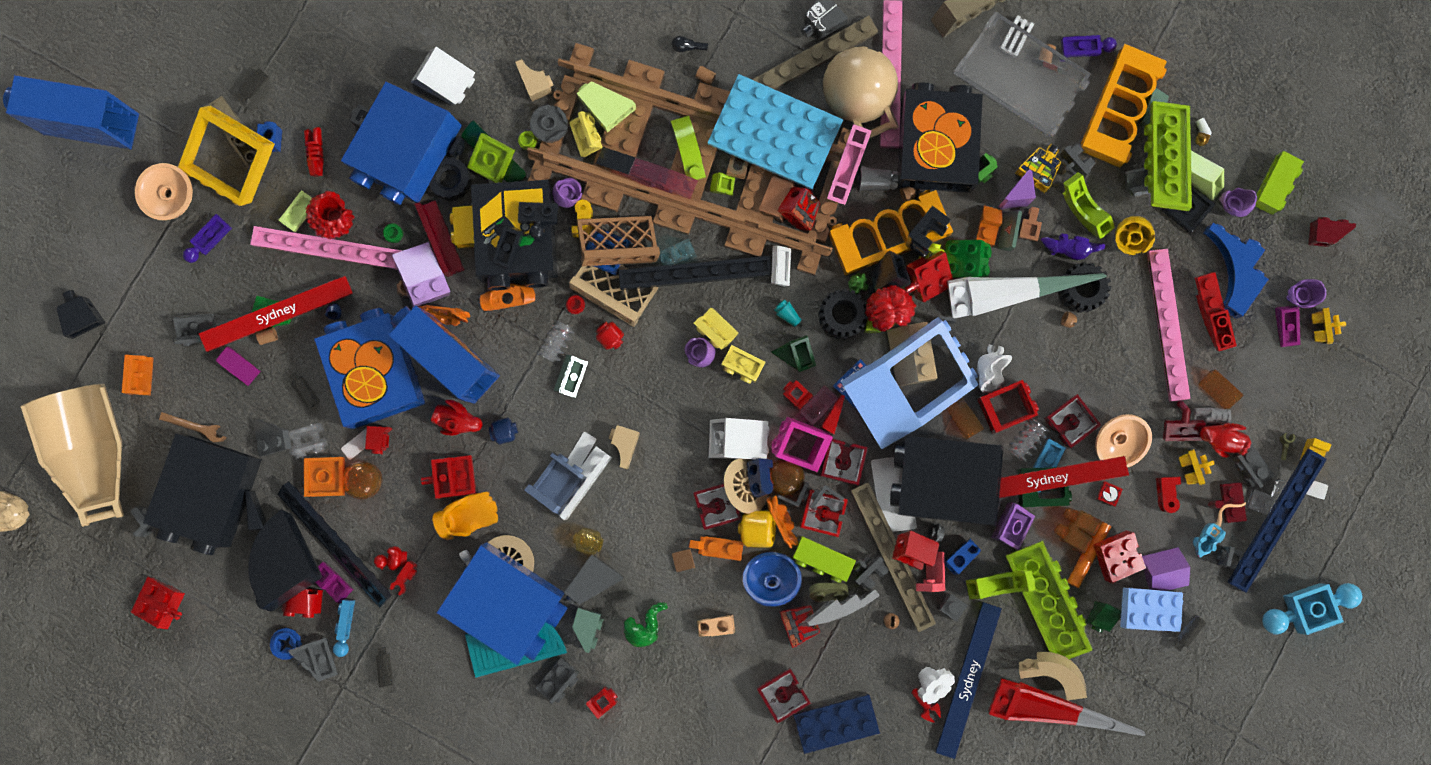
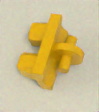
(1324, 317)
(1197, 476)

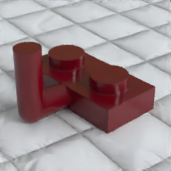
(1183, 429)
(1231, 494)

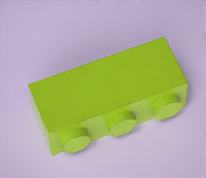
(1278, 182)
(823, 560)

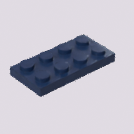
(836, 723)

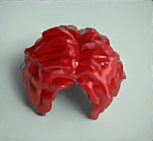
(328, 215)
(890, 307)

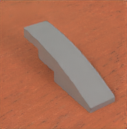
(834, 610)

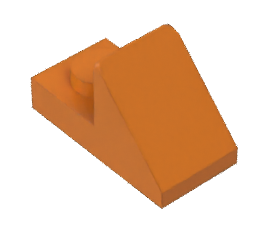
(989, 224)

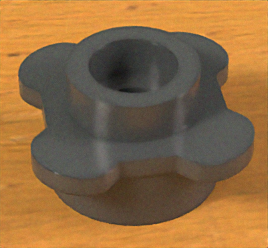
(936, 532)

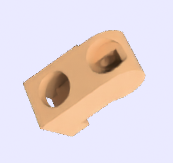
(716, 626)

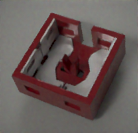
(1079, 416)
(843, 471)
(710, 516)
(777, 702)

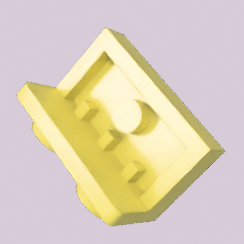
(585, 134)
(716, 329)
(743, 364)

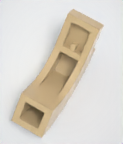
(1059, 668)

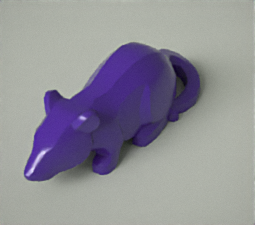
(1075, 249)

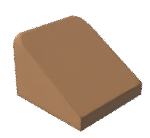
(683, 560)

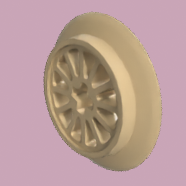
(744, 501)
(518, 544)

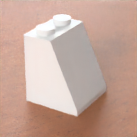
(443, 77)
(738, 439)

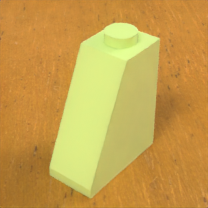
(605, 104)
(1206, 176)

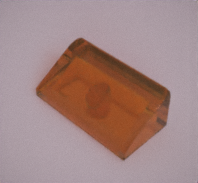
(1220, 389)

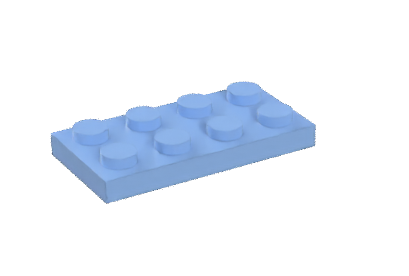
(1151, 609)

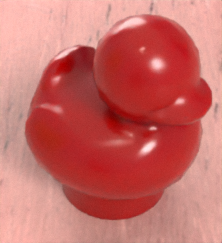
(396, 559)

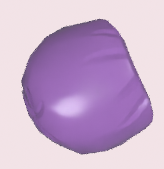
(567, 192)
(1238, 202)
(1307, 293)
(699, 352)

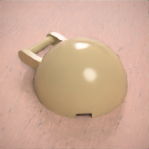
(861, 87)

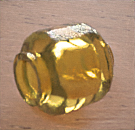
(588, 541)

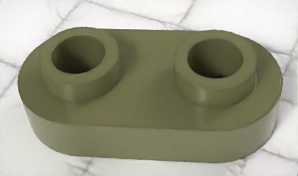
(828, 591)

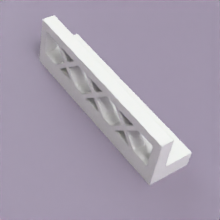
(592, 469)

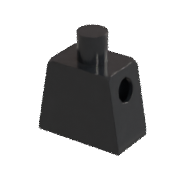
(888, 272)
(78, 315)

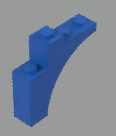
(1240, 258)

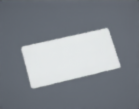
(884, 476)

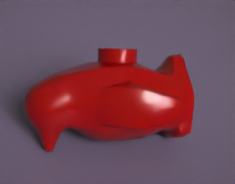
(455, 419)
(1226, 438)

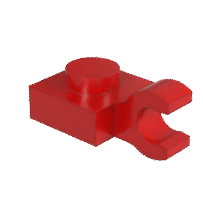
(406, 573)

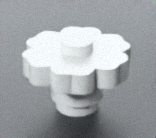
(934, 684)

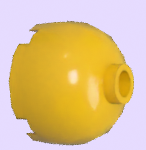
(1134, 235)

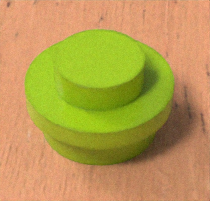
(527, 139)

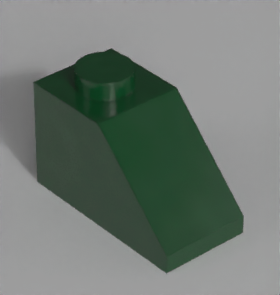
(1103, 617)

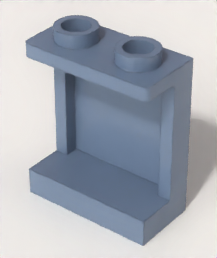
(557, 484)

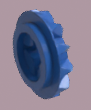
(276, 644)

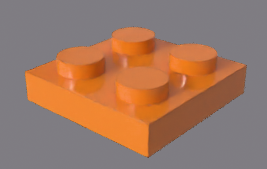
(323, 476)

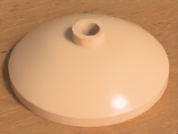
(153, 187)
(1132, 443)

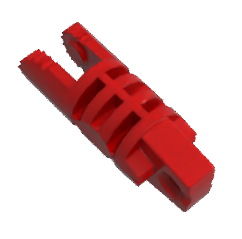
(314, 151)

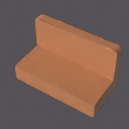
(774, 196)

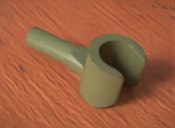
(1285, 442)

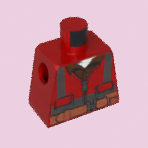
(800, 207)
(792, 621)

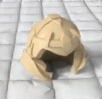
(12, 512)

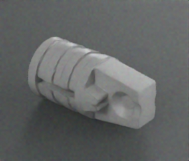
(1212, 415)

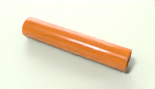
(1087, 558)

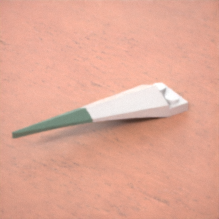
(982, 295)

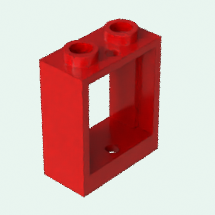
(989, 412)

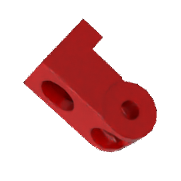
(1167, 494)

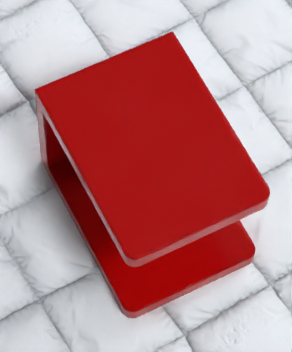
(915, 550)

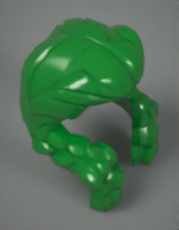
(637, 634)

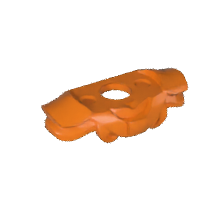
(493, 299)
(447, 315)
(783, 521)

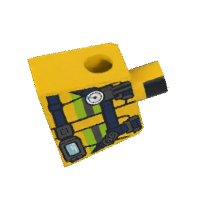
(1043, 166)

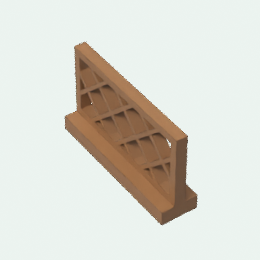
(622, 255)

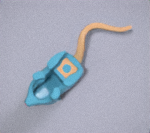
(1211, 534)

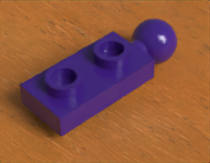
(1086, 46)
(206, 238)

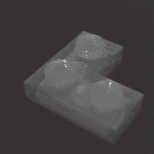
(1263, 502)

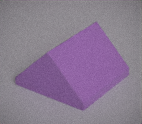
(1021, 194)
(1013, 525)
(1166, 570)

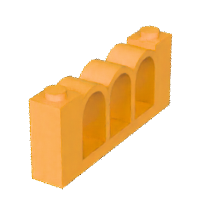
(1140, 65)
(846, 248)

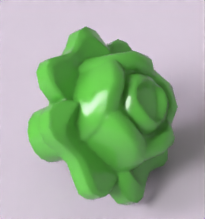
(857, 283)

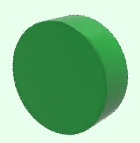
(392, 233)

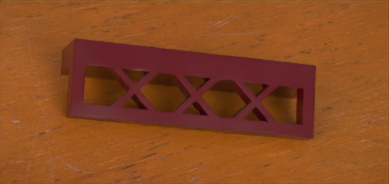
(440, 238)

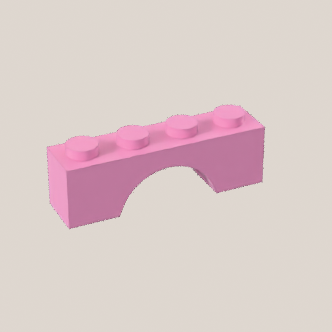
(849, 164)

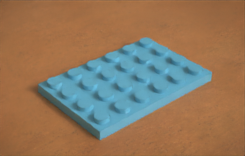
(775, 131)

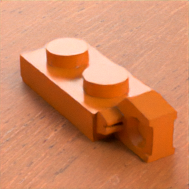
(718, 547)

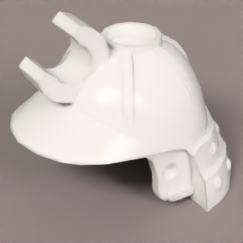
(990, 369)

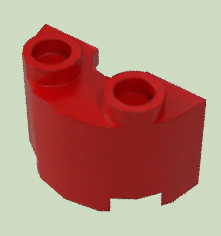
(306, 602)

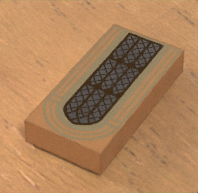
(737, 167)

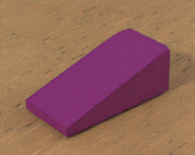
(1288, 325)
(238, 365)

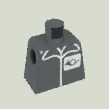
(823, 19)

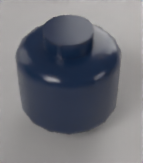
(503, 431)

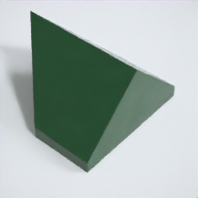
(797, 354)

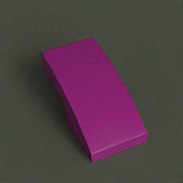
(333, 583)

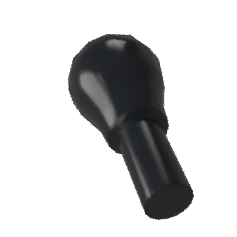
(683, 44)

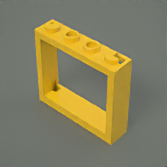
(262, 145)

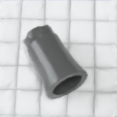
(876, 179)

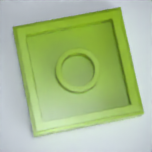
(490, 158)

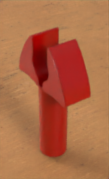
(925, 715)

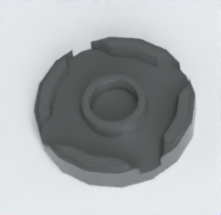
(549, 124)

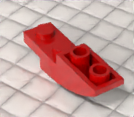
(1213, 312)

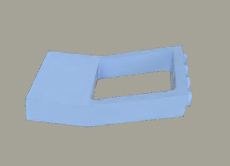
(882, 400)

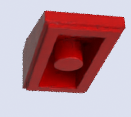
(830, 422)

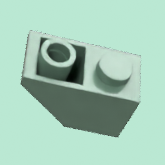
(585, 627)

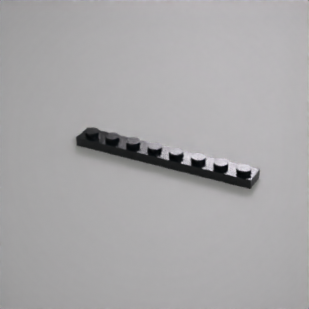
(695, 273)
(334, 544)

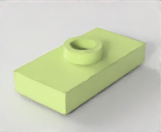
(296, 212)

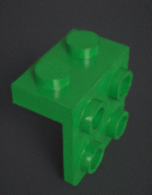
(968, 258)

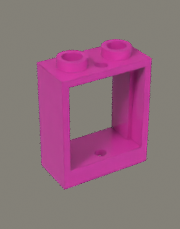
(818, 451)

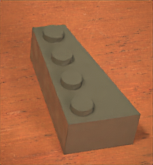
(956, 13)

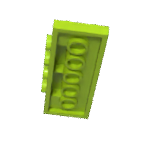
(1168, 156)
(1051, 602)

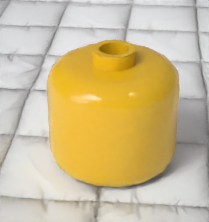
(757, 529)

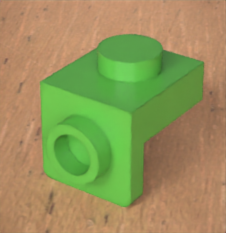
(990, 163)

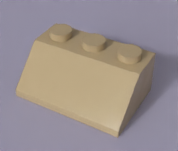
(919, 364)

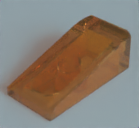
(964, 418)

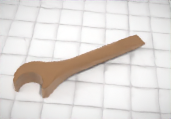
(208, 431)

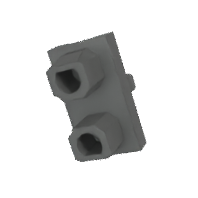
(1073, 163)
(876, 565)

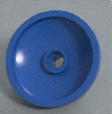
(772, 569)

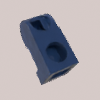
(759, 476)

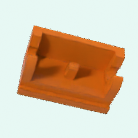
(137, 375)

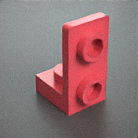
(934, 576)

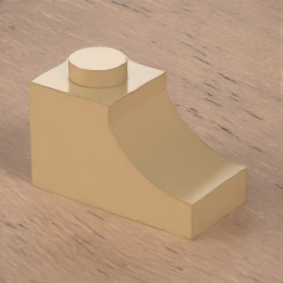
(535, 82)
(625, 441)

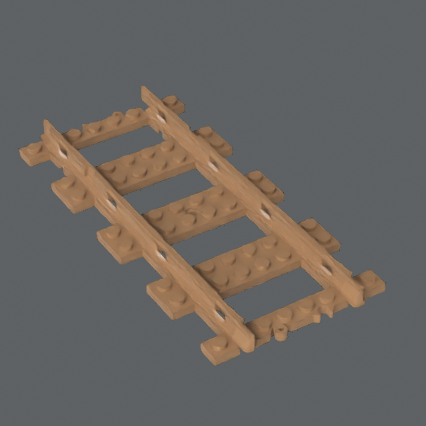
(606, 186)

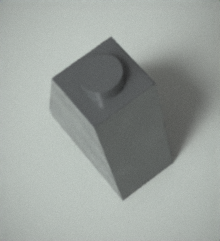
(592, 580)

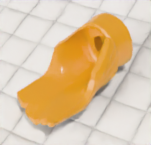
(465, 516)

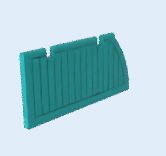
(489, 661)

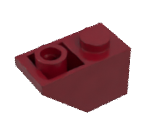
(1326, 232)

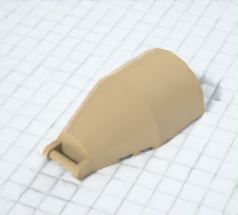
(79, 447)

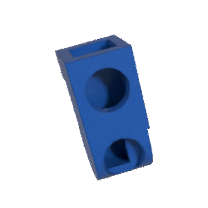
(962, 557)

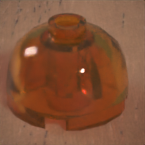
(786, 478)
(362, 480)

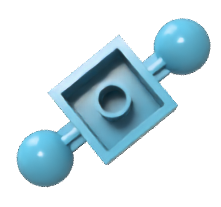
(1312, 608)

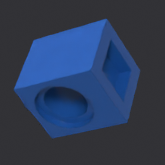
(271, 127)

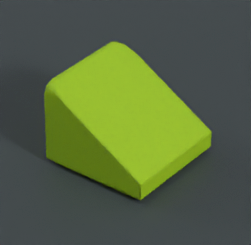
(722, 184)

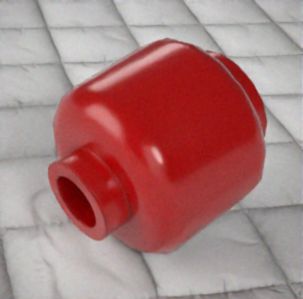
(609, 335)

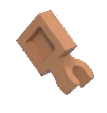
(1030, 227)

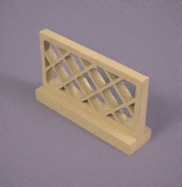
(608, 302)

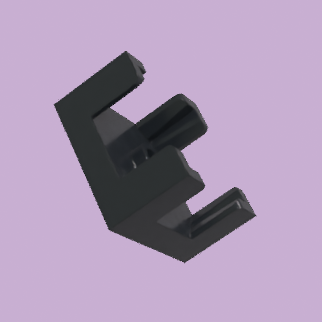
(932, 220)

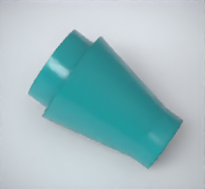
(787, 312)

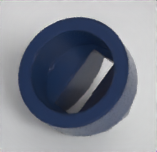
(333, 311)

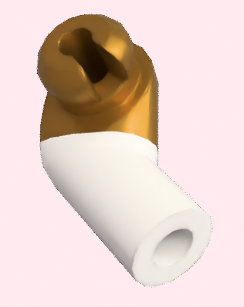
(1204, 132)

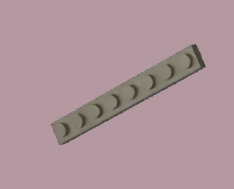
(818, 54)
(886, 544)

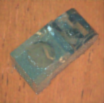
(677, 253)

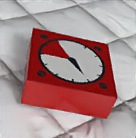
(1109, 494)

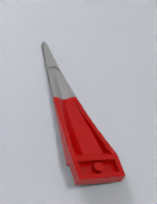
(1026, 703)

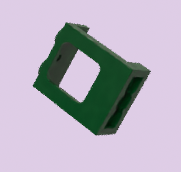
(1033, 500)

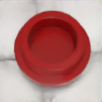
(575, 304)

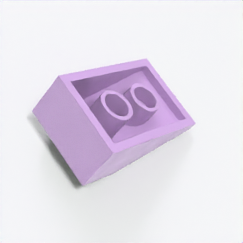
(421, 275)

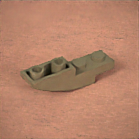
(244, 150)

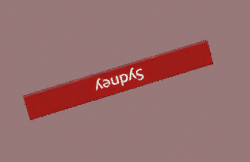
(275, 313)
(1063, 476)

